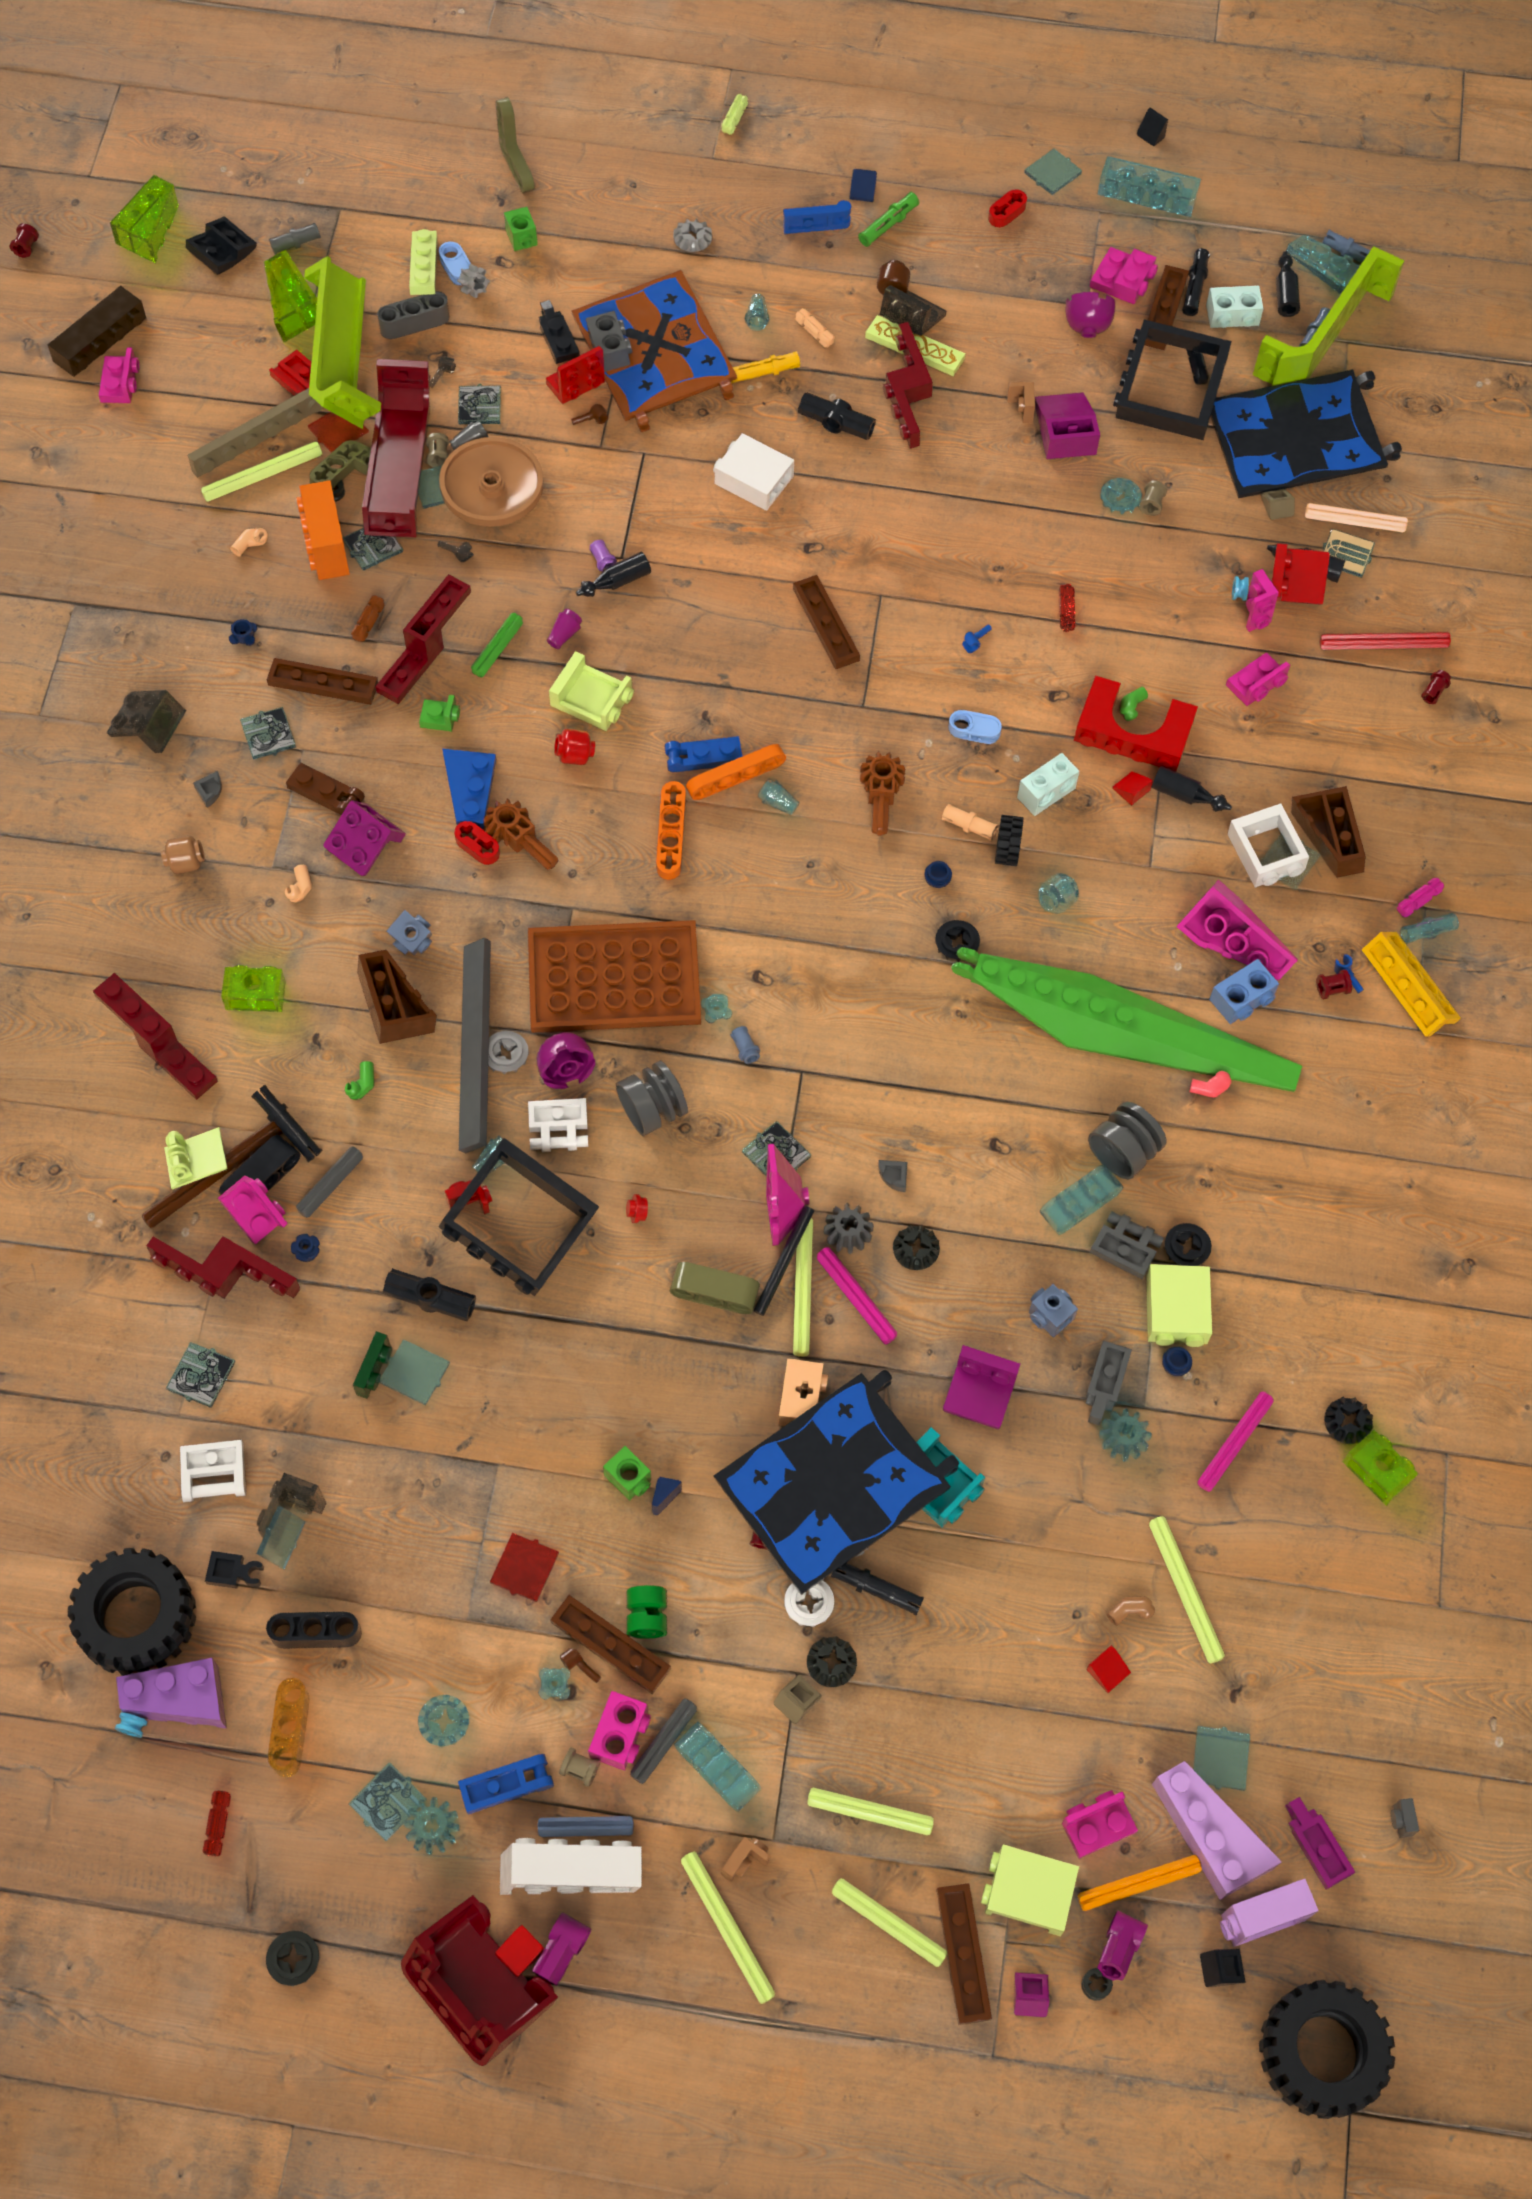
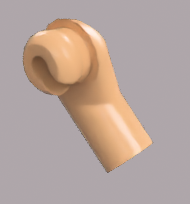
(249, 538)
(301, 887)

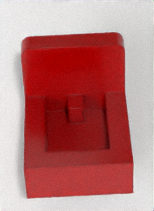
(481, 1195)

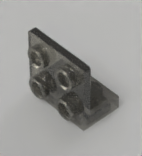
(910, 308)
(149, 716)
(291, 1491)

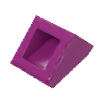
(1031, 1994)

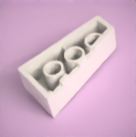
(570, 1867)

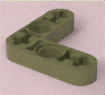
(509, 145)
(357, 459)

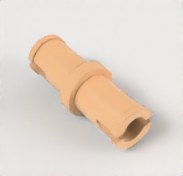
(970, 822)

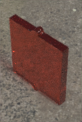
(334, 431)
(524, 1567)

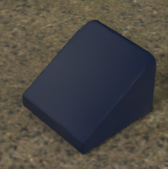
(863, 185)
(665, 1493)

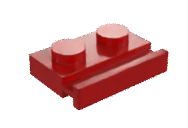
(293, 373)

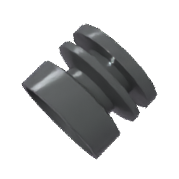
(655, 1096)
(1127, 1140)

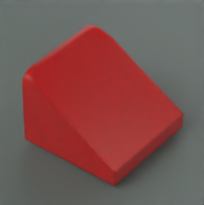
(1133, 787)
(1109, 1669)
(519, 1951)

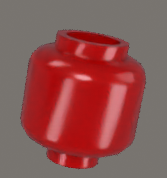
(574, 747)

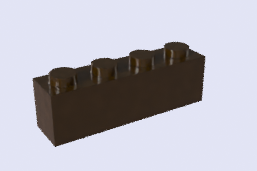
(97, 331)

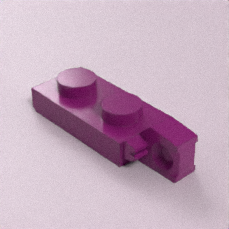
(1318, 1844)

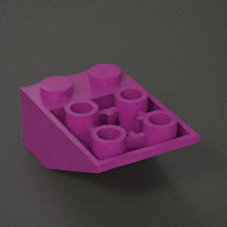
(1067, 425)

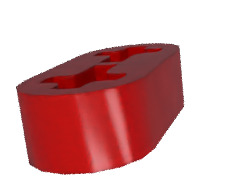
(1010, 210)
(473, 846)

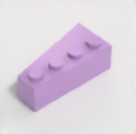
(1222, 1841)

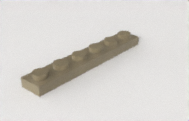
(252, 433)

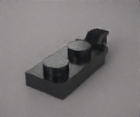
(557, 334)

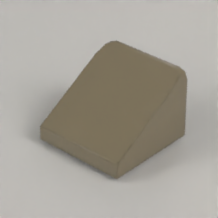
(1279, 504)
(797, 1699)

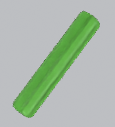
(496, 645)

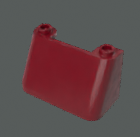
(470, 1986)

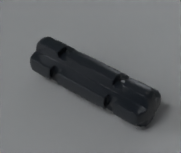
(1198, 367)

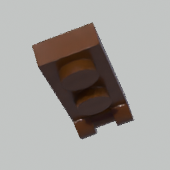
(322, 788)

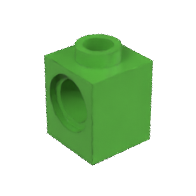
(520, 228)
(622, 1462)

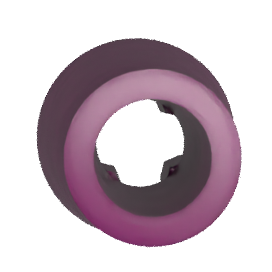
(564, 628)

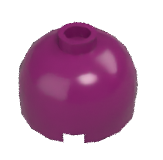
(1089, 313)
(564, 1059)

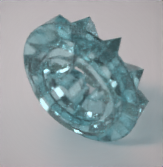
(1115, 488)
(433, 1710)

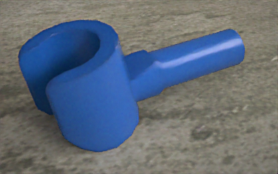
(971, 641)
(1347, 965)

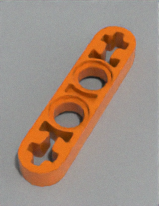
(735, 772)
(673, 830)

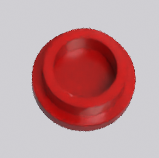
(637, 1208)

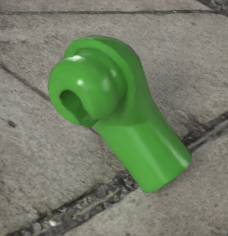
(1130, 701)
(362, 1086)

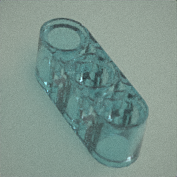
(1081, 1199)
(717, 1766)

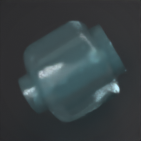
(1058, 893)

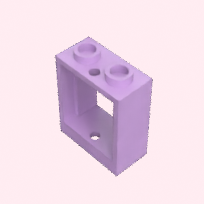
(1268, 1913)

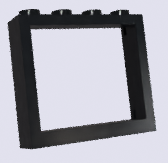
(1162, 418)
(544, 1180)

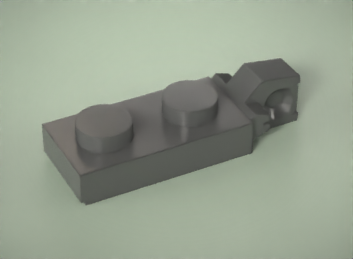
(1106, 1379)

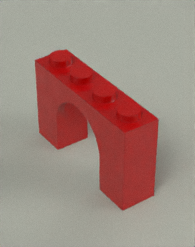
(1158, 748)

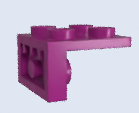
(361, 836)
(981, 1387)

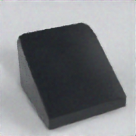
(1153, 127)
(1222, 1967)

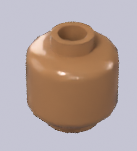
(183, 854)

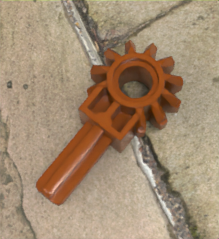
(881, 788)
(518, 833)

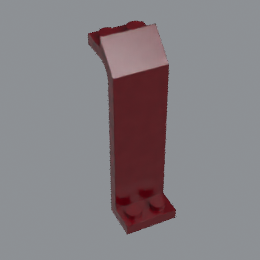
(397, 448)

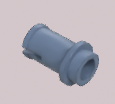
(748, 1051)

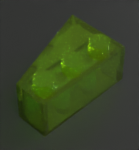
(145, 218)
(291, 296)

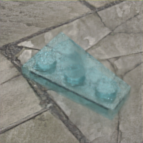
(1319, 259)

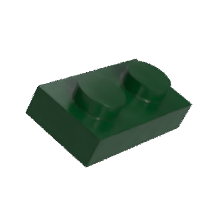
(368, 1375)

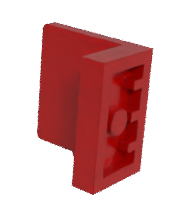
(578, 376)
(1300, 575)

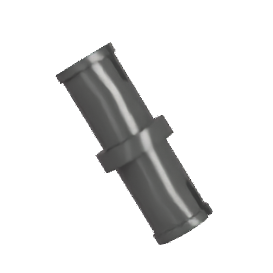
(294, 238)

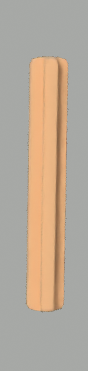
(1356, 517)

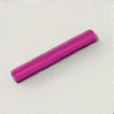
(857, 1295)
(1235, 1441)

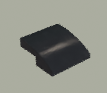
(221, 245)

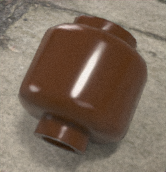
(893, 274)

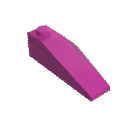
(1231, 928)
(783, 1195)

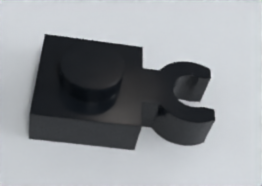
(228, 1569)

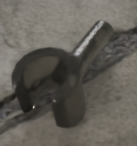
(445, 365)
(462, 552)

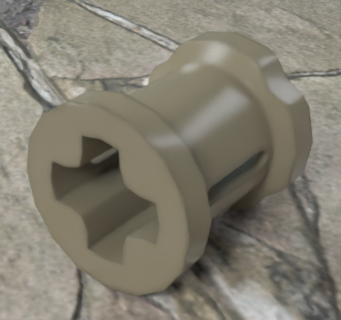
(437, 449)
(1154, 494)
(579, 1767)

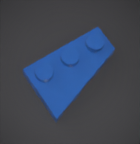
(470, 783)

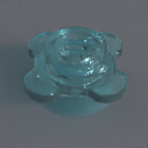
(713, 1001)
(547, 1677)

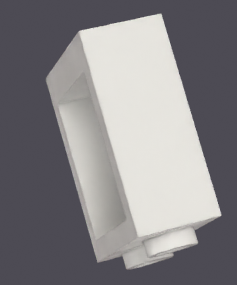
(1261, 822)

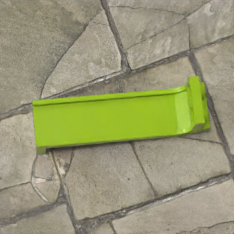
(338, 343)
(1284, 364)

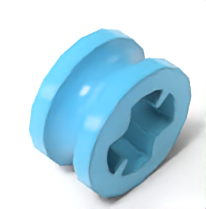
(1240, 588)
(131, 1725)

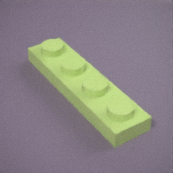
(423, 262)

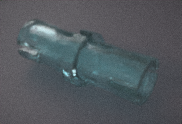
(1429, 928)

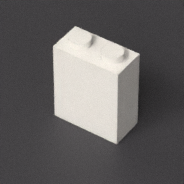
(753, 471)

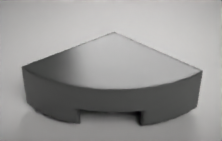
(209, 788)
(893, 1174)

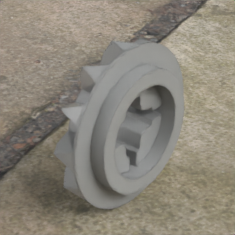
(687, 241)
(509, 1041)

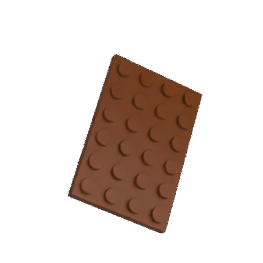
(613, 976)

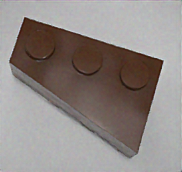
(1332, 829)
(391, 999)

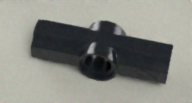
(836, 416)
(412, 1288)

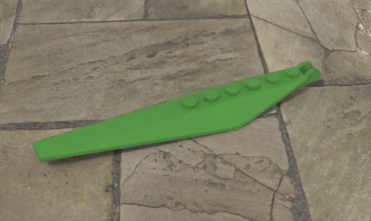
(1115, 1022)

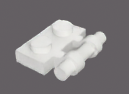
(558, 1116)

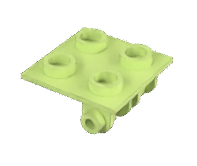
(194, 1157)

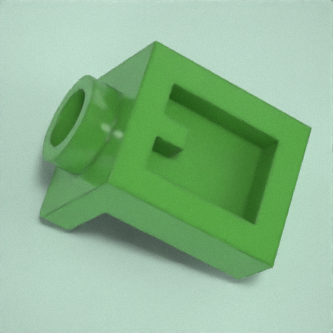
(439, 714)

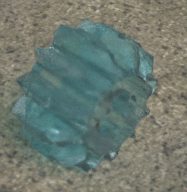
(1123, 1444)
(444, 1822)

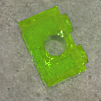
(266, 997)
(1383, 1484)

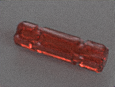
(1067, 607)
(216, 1823)

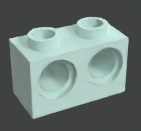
(1234, 306)
(1048, 784)

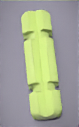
(734, 114)

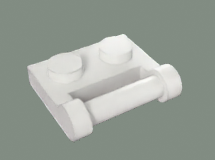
(212, 1460)

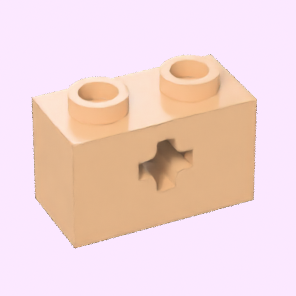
(801, 1377)

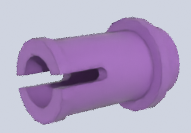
(601, 554)

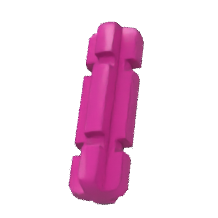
(1420, 897)

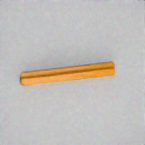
(1139, 1882)

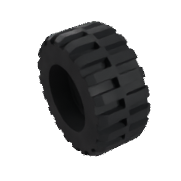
(109, 1580)
(1363, 2025)

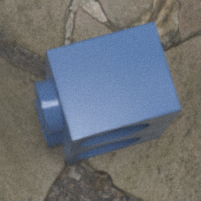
(1240, 987)

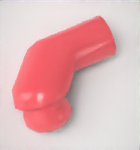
(1213, 1087)

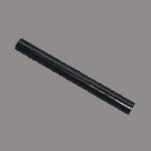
(783, 1261)

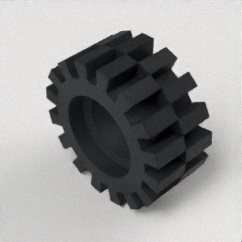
(1009, 840)

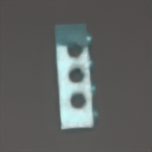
(1149, 186)

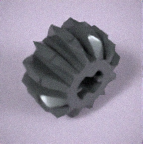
(842, 1220)

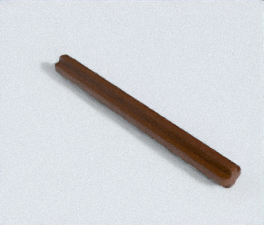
(187, 1192)

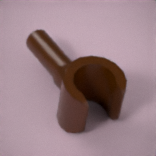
(596, 412)
(572, 1658)

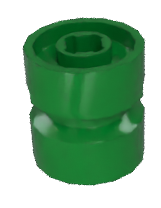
(647, 1614)

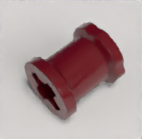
(25, 237)
(1334, 984)

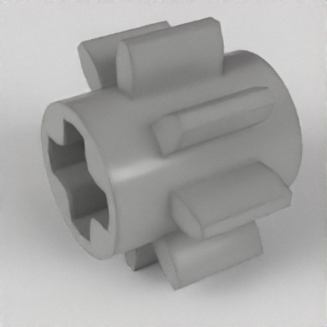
(473, 280)

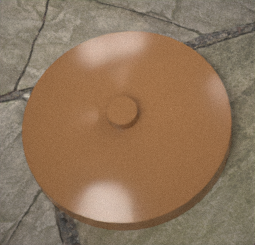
(491, 481)

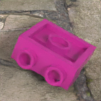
(1124, 274)

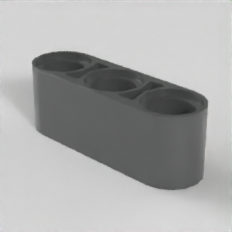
(413, 315)

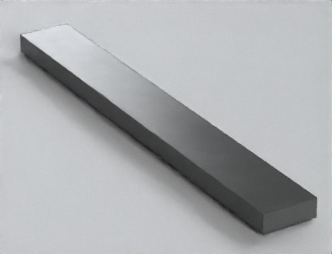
(474, 1046)

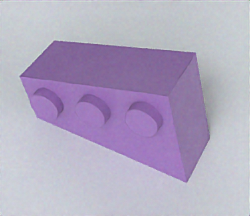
(175, 1693)

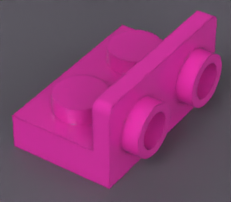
(119, 378)
(1260, 601)
(1258, 679)
(252, 1208)
(1098, 1824)

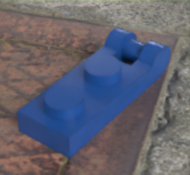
(817, 218)
(702, 754)
(504, 1784)

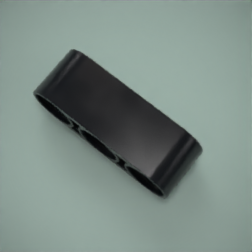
(267, 1164)
(301, 1621)

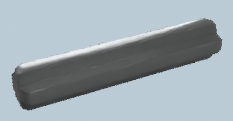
(329, 1182)
(663, 1741)

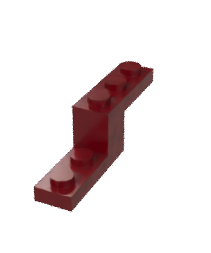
(908, 385)
(423, 639)
(155, 1036)
(223, 1268)

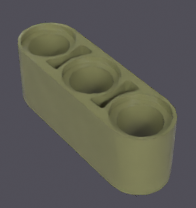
(714, 1288)

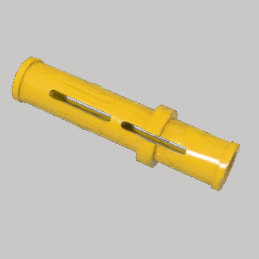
(772, 365)

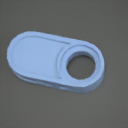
(455, 264)
(981, 727)

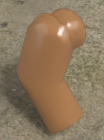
(1131, 1605)

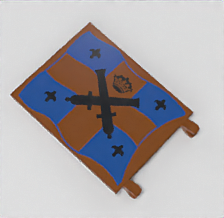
(670, 345)

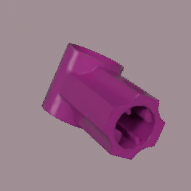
(1123, 1941)
(564, 1942)

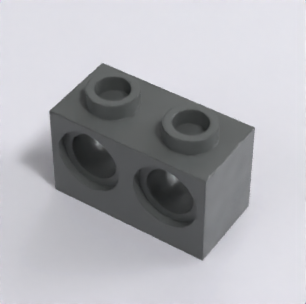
(608, 333)

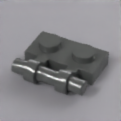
(1123, 1251)

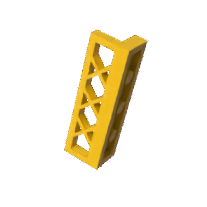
(1410, 982)

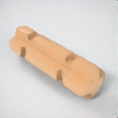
(815, 328)

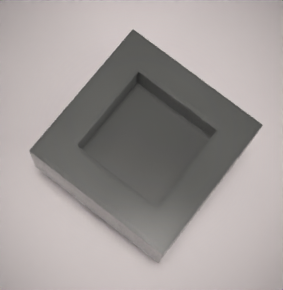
(1404, 1818)

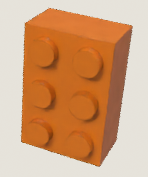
(323, 529)

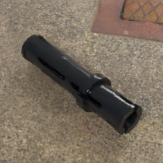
(1198, 273)
(278, 1113)
(878, 1587)

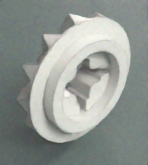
(820, 1611)

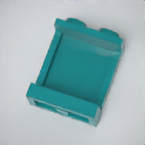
(964, 1482)

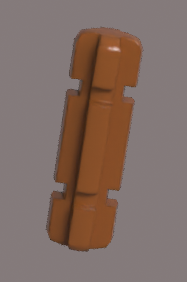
(367, 618)

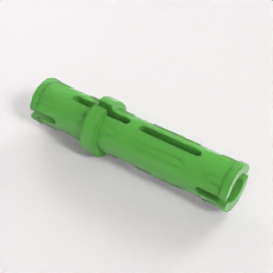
(907, 204)

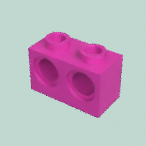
(612, 1729)

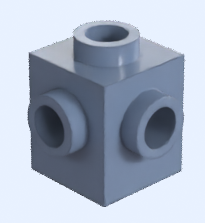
(403, 926)
(1052, 1309)

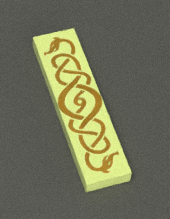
(933, 352)

